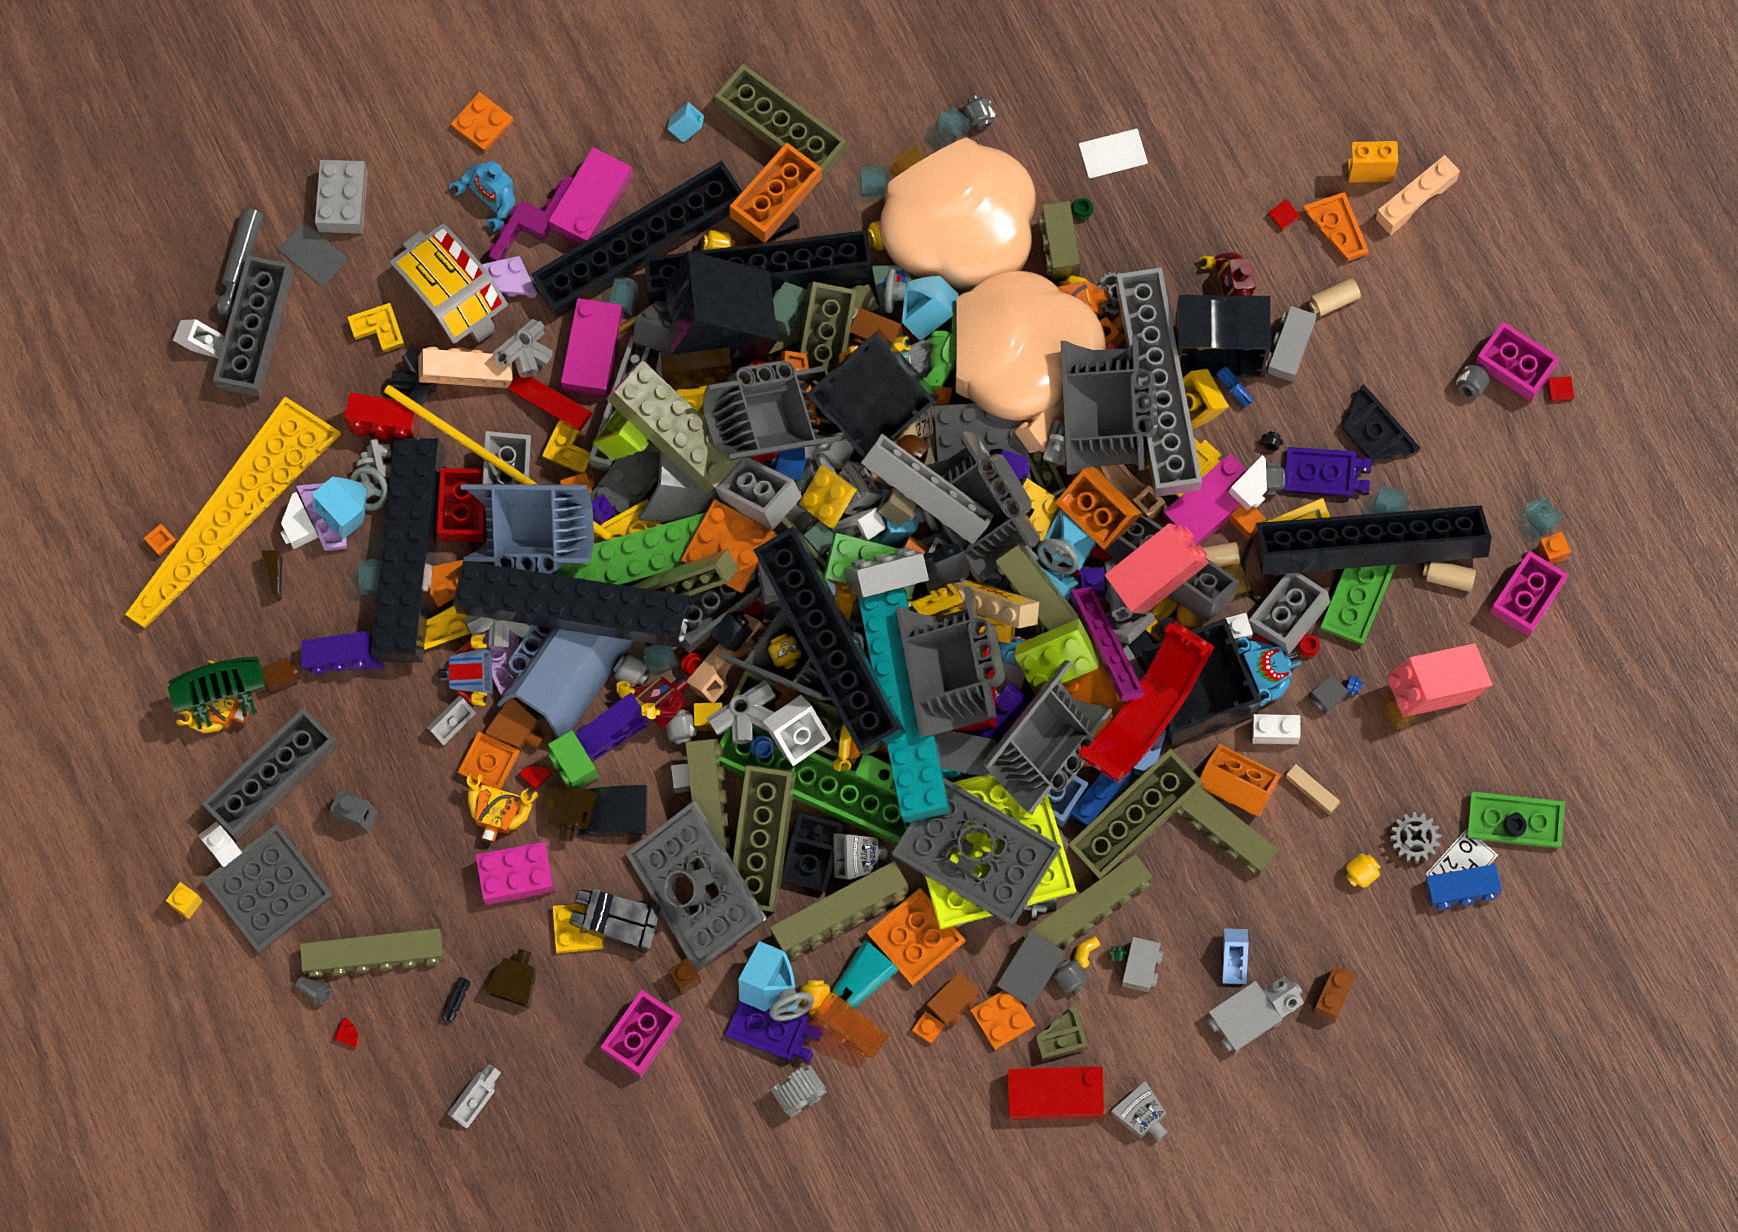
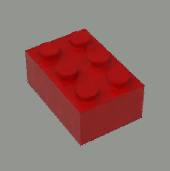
(380, 418)
(460, 512)

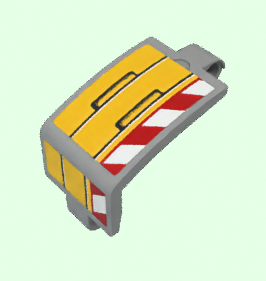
(450, 283)

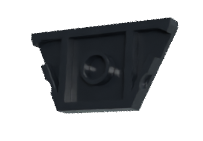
(1377, 430)

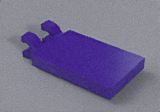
(1325, 472)
(775, 1037)

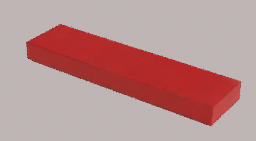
(550, 401)

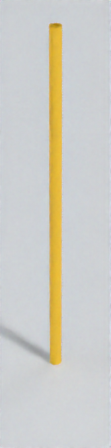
(473, 446)

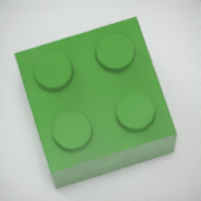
(575, 765)

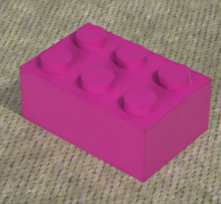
(1517, 361)
(1529, 594)
(515, 873)
(641, 1033)

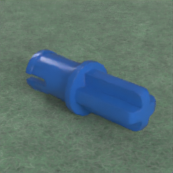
(1235, 387)

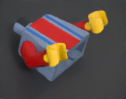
(470, 671)

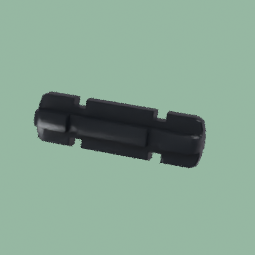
(456, 999)

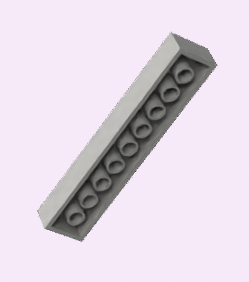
(1172, 448)

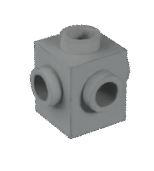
(1284, 996)

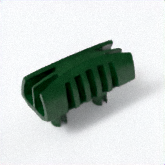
(217, 683)

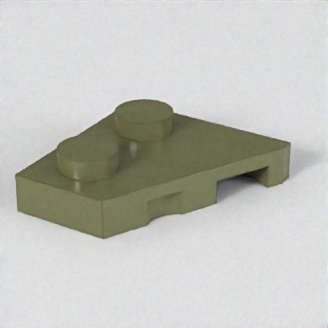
(1062, 1037)

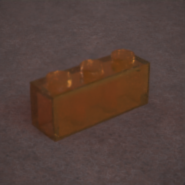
(850, 1026)

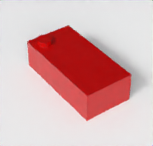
(1055, 1093)

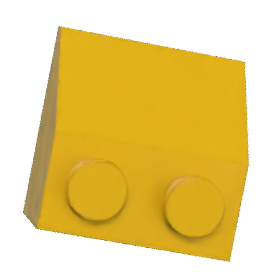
(1203, 397)

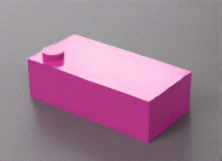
(591, 197)
(592, 348)
(1212, 505)

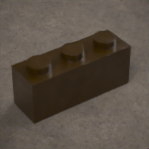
(697, 368)

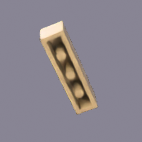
(1312, 789)

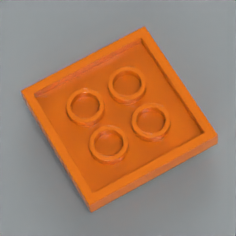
(729, 530)
(913, 938)

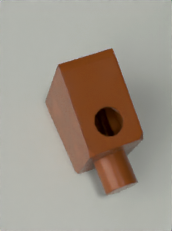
(515, 727)

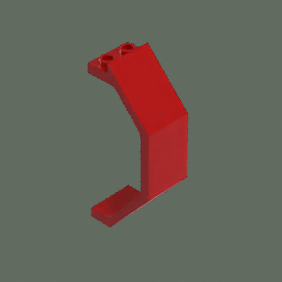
(1145, 719)

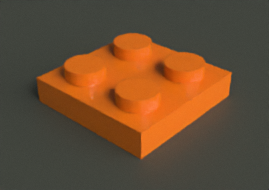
(482, 122)
(490, 759)
(1002, 1019)

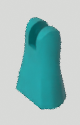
(864, 974)

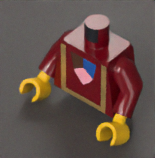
(1234, 273)
(659, 699)

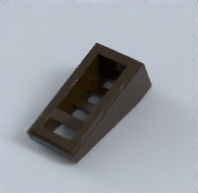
(274, 567)

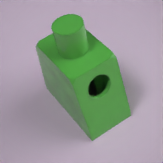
(877, 769)

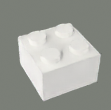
(797, 730)

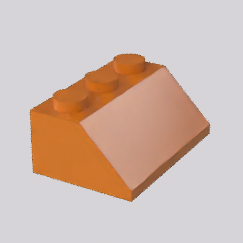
(1098, 507)
(1239, 780)

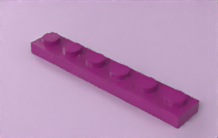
(1106, 644)

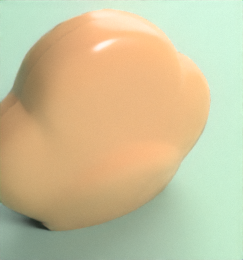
(960, 215)
(1012, 343)

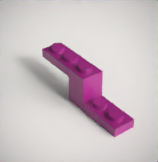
(528, 220)

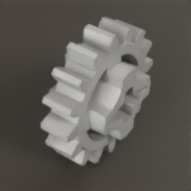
(1409, 831)

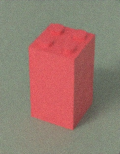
(1157, 568)
(1439, 680)

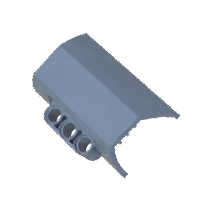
(535, 525)
(562, 673)

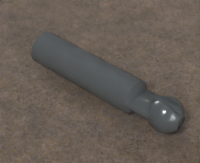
(242, 245)

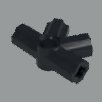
(409, 380)

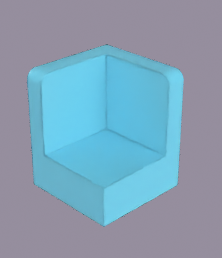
(685, 122)

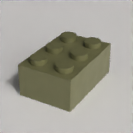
(1059, 241)

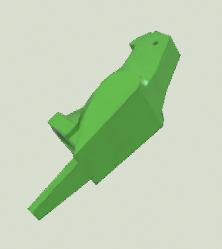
(942, 355)

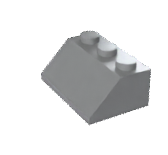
(510, 448)

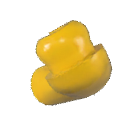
(1083, 949)

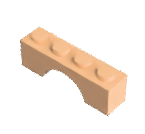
(1407, 201)
(1136, 492)
(710, 676)

